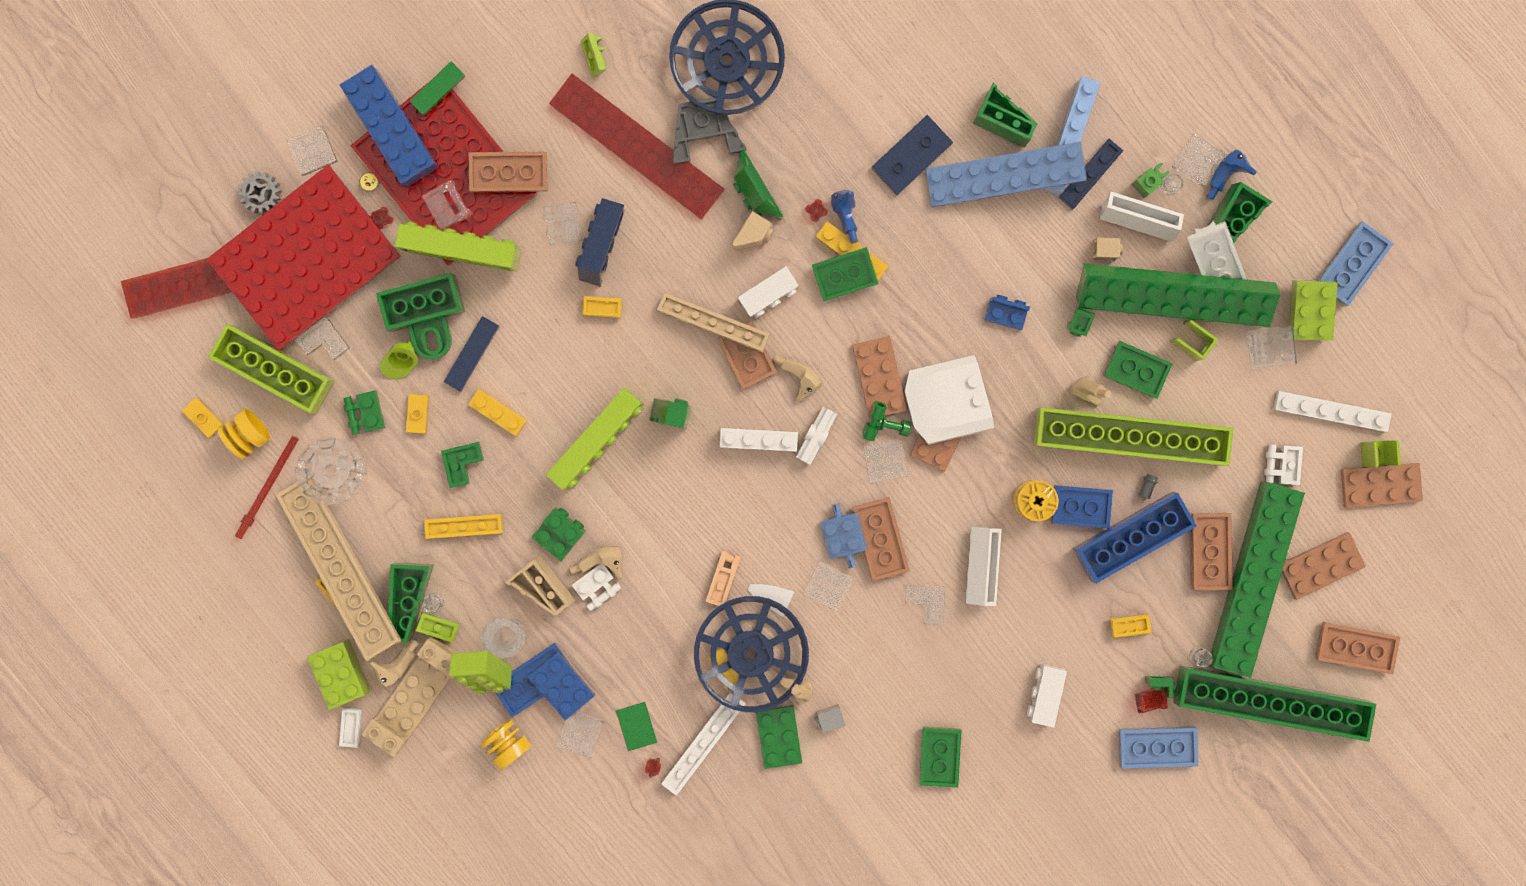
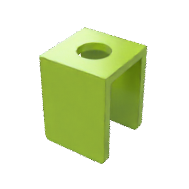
(1211, 341)
(1388, 450)

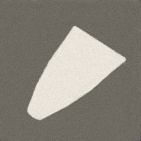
(774, 593)

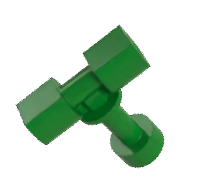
(879, 421)

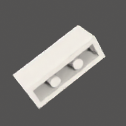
(768, 293)
(1046, 695)

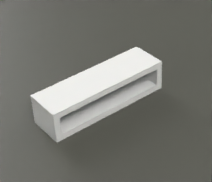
(1141, 216)
(758, 439)
(983, 566)

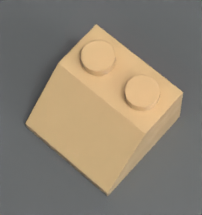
(753, 233)

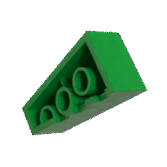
(1240, 209)
(406, 595)

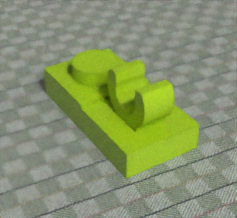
(593, 54)
(437, 627)

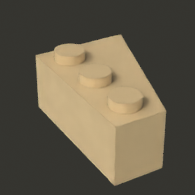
(542, 586)

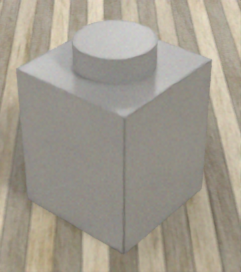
(829, 718)

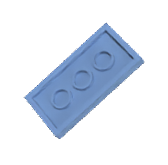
(1356, 261)
(1158, 747)

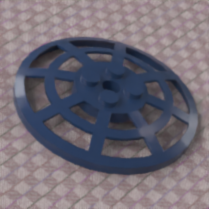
(729, 46)
(764, 654)

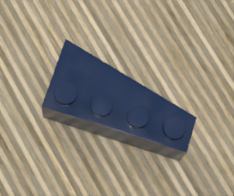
(599, 242)

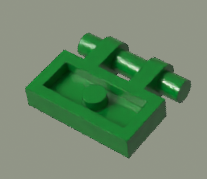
(370, 412)

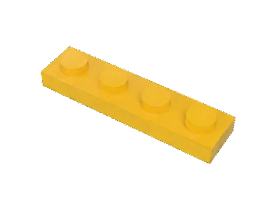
(841, 245)
(463, 526)

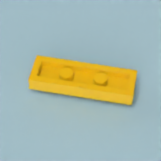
(497, 412)

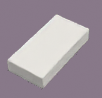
(350, 727)

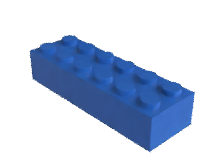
(389, 126)
(1134, 537)

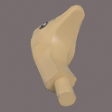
(808, 377)
(1089, 391)
(608, 555)
(389, 673)
(801, 693)

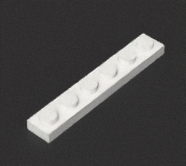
(1332, 411)
(700, 746)

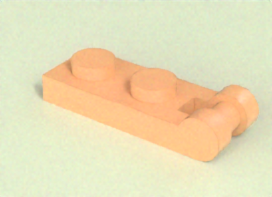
(722, 579)

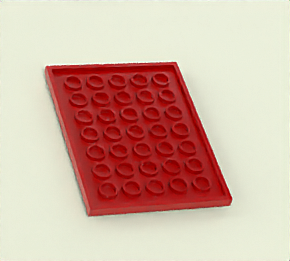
(449, 135)
(303, 257)

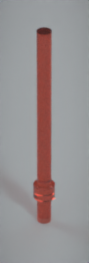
(248, 519)

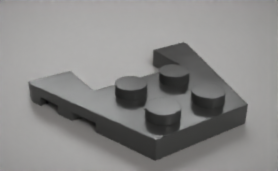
(699, 124)

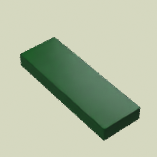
(437, 88)

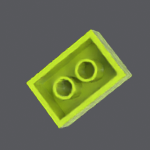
(1313, 309)
(480, 672)
(338, 674)

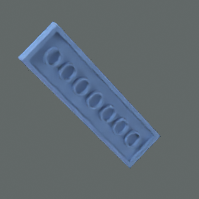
(1006, 174)

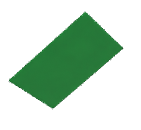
(636, 726)

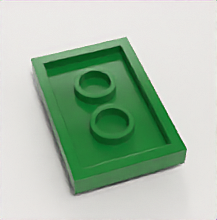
(845, 274)
(1138, 369)
(779, 737)
(940, 757)

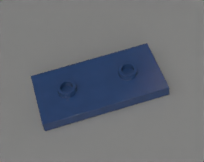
(912, 155)

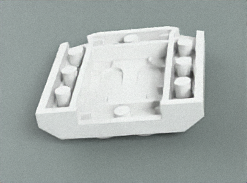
(948, 400)

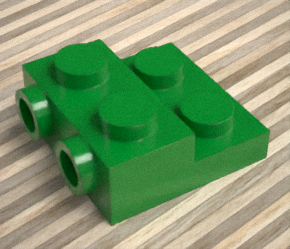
(559, 533)

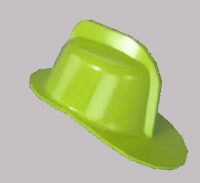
(399, 361)

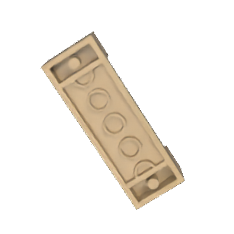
(412, 697)

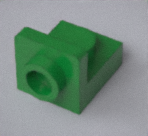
(1080, 322)
(1159, 682)

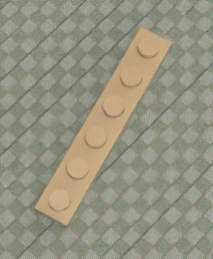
(713, 322)

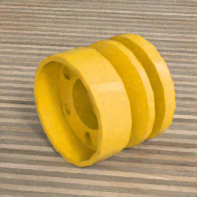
(244, 433)
(1025, 496)
(505, 744)

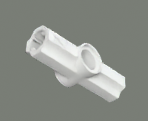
(816, 435)

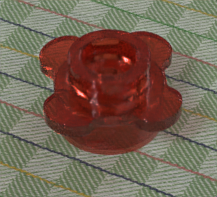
(817, 204)
(381, 212)
(653, 767)

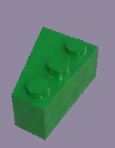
(1004, 118)
(670, 412)

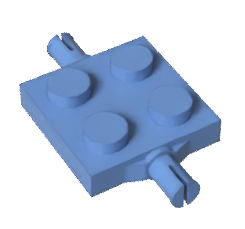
(843, 535)

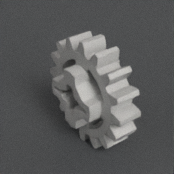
(251, 190)

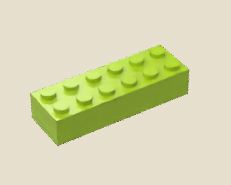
(457, 247)
(271, 368)
(594, 439)

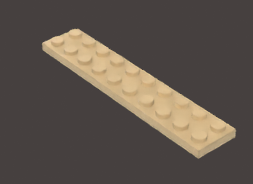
(340, 572)

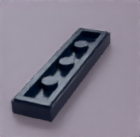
(1094, 170)
(471, 353)

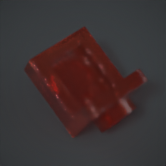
(1151, 700)

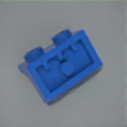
(1007, 312)

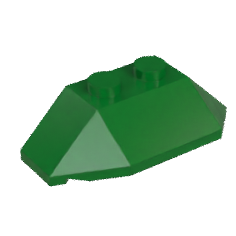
(753, 189)

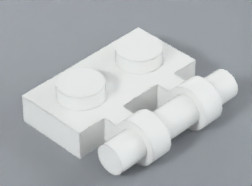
(1290, 464)
(592, 582)

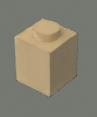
(1107, 248)

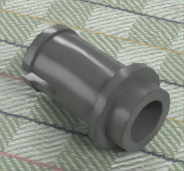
(1148, 486)

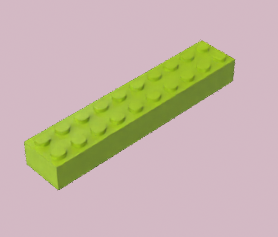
(1133, 436)

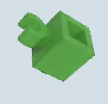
(1149, 181)

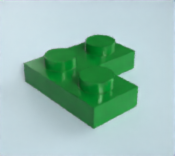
(455, 462)

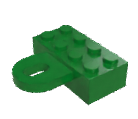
(423, 309)

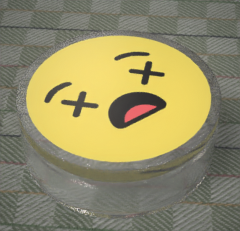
(369, 182)

